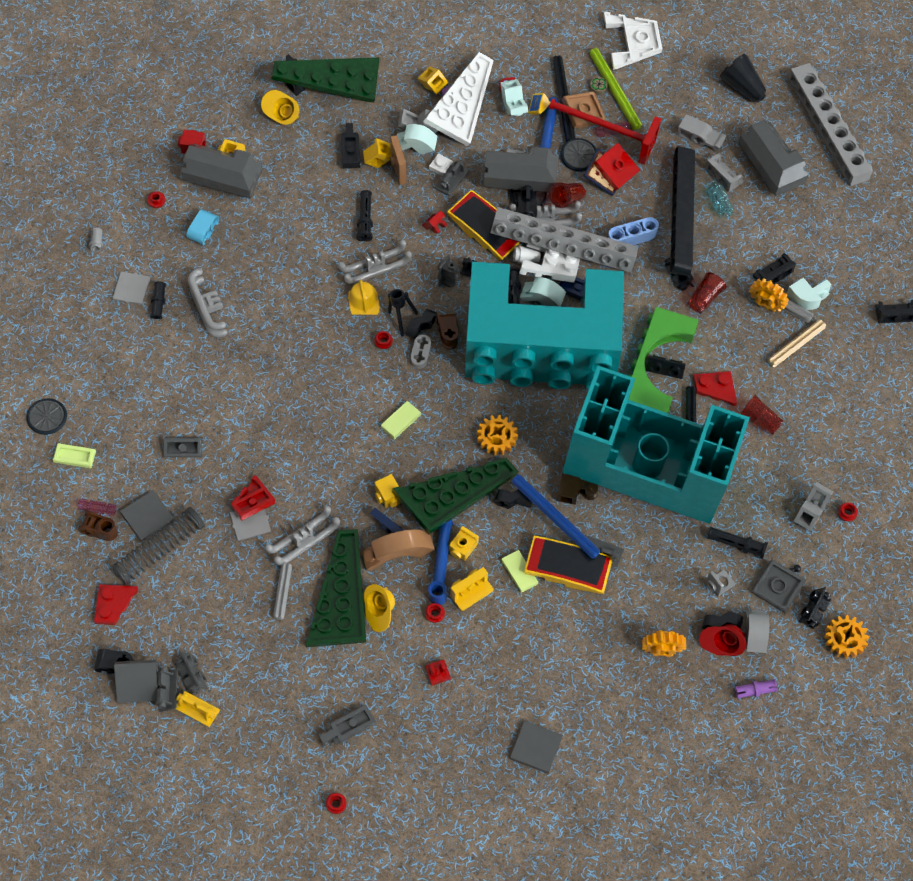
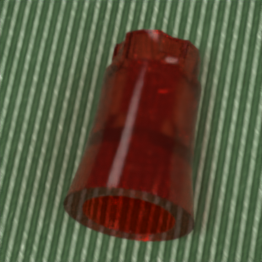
(566, 193)
(706, 292)
(762, 415)

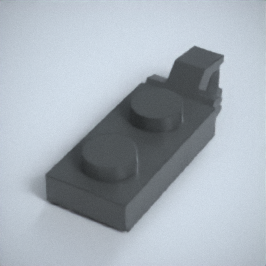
(348, 726)

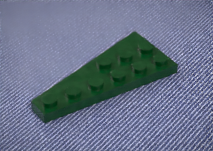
(343, 77)
(450, 494)
(340, 606)

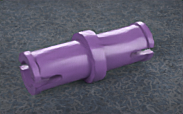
(756, 688)

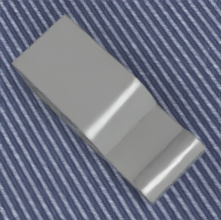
(700, 133)

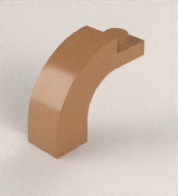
(397, 544)

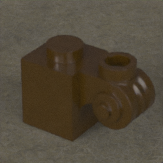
(572, 486)

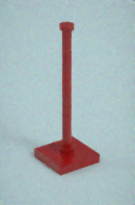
(647, 140)

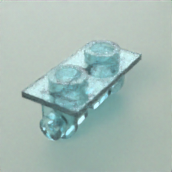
(717, 196)

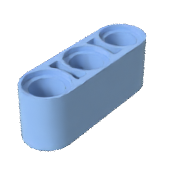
(639, 228)

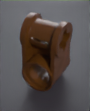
(448, 330)
(96, 524)

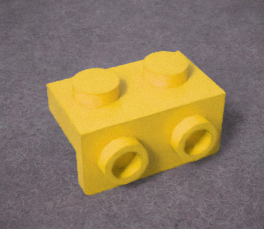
(471, 589)

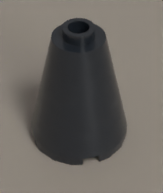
(744, 79)

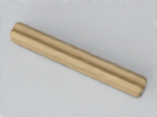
(796, 343)

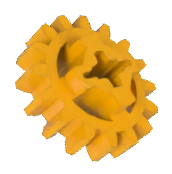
(768, 295)
(495, 442)
(857, 641)
(664, 643)

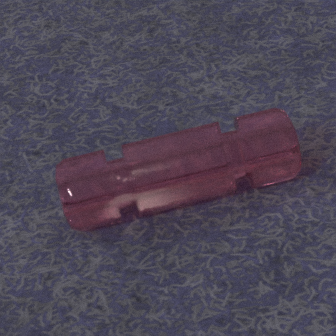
(601, 131)
(97, 507)

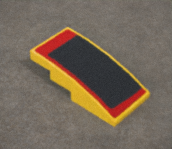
(476, 219)
(568, 565)

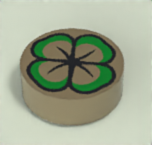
(598, 85)

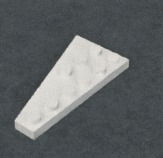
(460, 105)

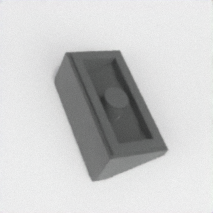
(182, 446)

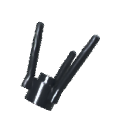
(398, 299)

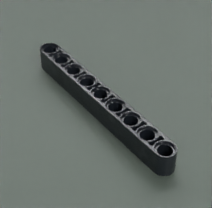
(682, 211)

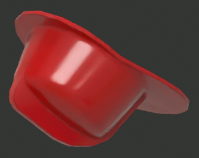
(723, 640)

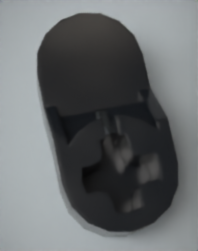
(421, 323)
(507, 499)
(727, 618)

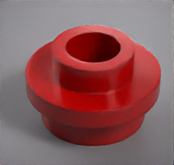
(156, 203)
(383, 335)
(850, 507)
(434, 607)
(336, 797)

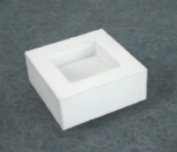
(440, 164)

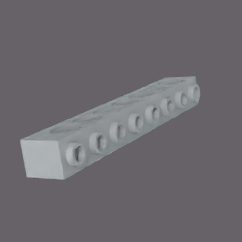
(830, 124)
(564, 239)

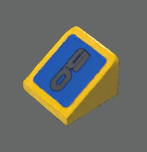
(538, 103)

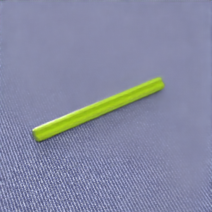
(615, 89)

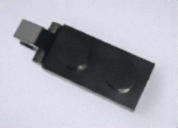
(350, 148)

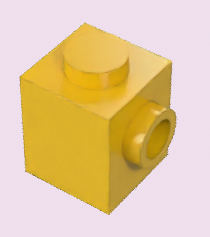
(384, 491)

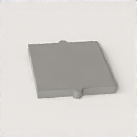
(131, 288)
(251, 526)

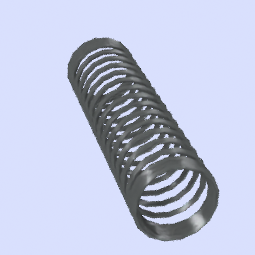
(193, 516)

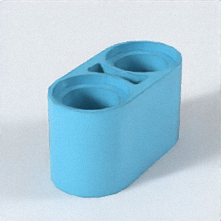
(202, 226)

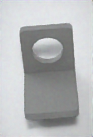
(716, 585)

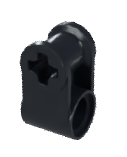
(106, 659)

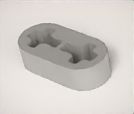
(425, 351)

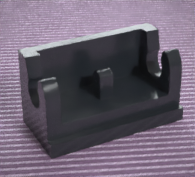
(777, 270)
(894, 313)

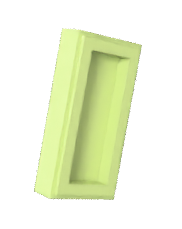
(400, 420)
(74, 455)
(515, 566)

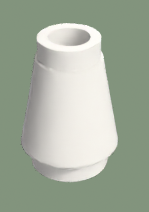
(525, 253)

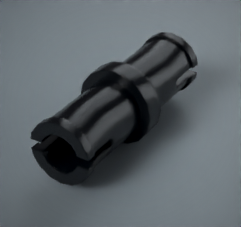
(158, 300)

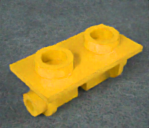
(196, 708)

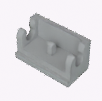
(723, 173)

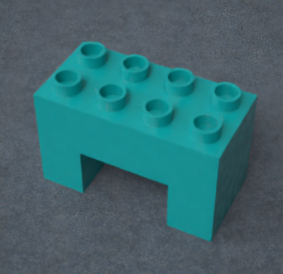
(538, 340)
(652, 451)

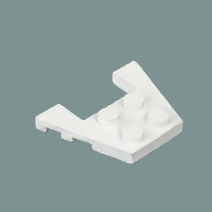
(641, 39)
(555, 264)

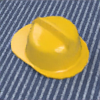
(280, 107)
(363, 299)
(378, 606)

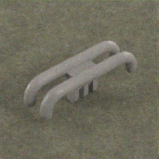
(549, 213)
(375, 264)
(206, 304)
(304, 537)

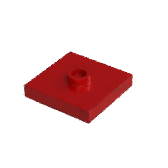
(616, 166)

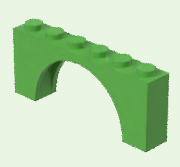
(663, 328)

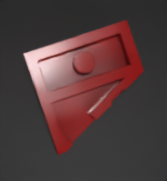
(716, 385)
(252, 499)
(112, 602)

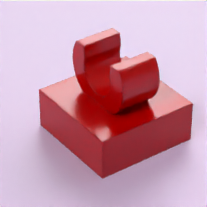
(434, 220)
(437, 672)

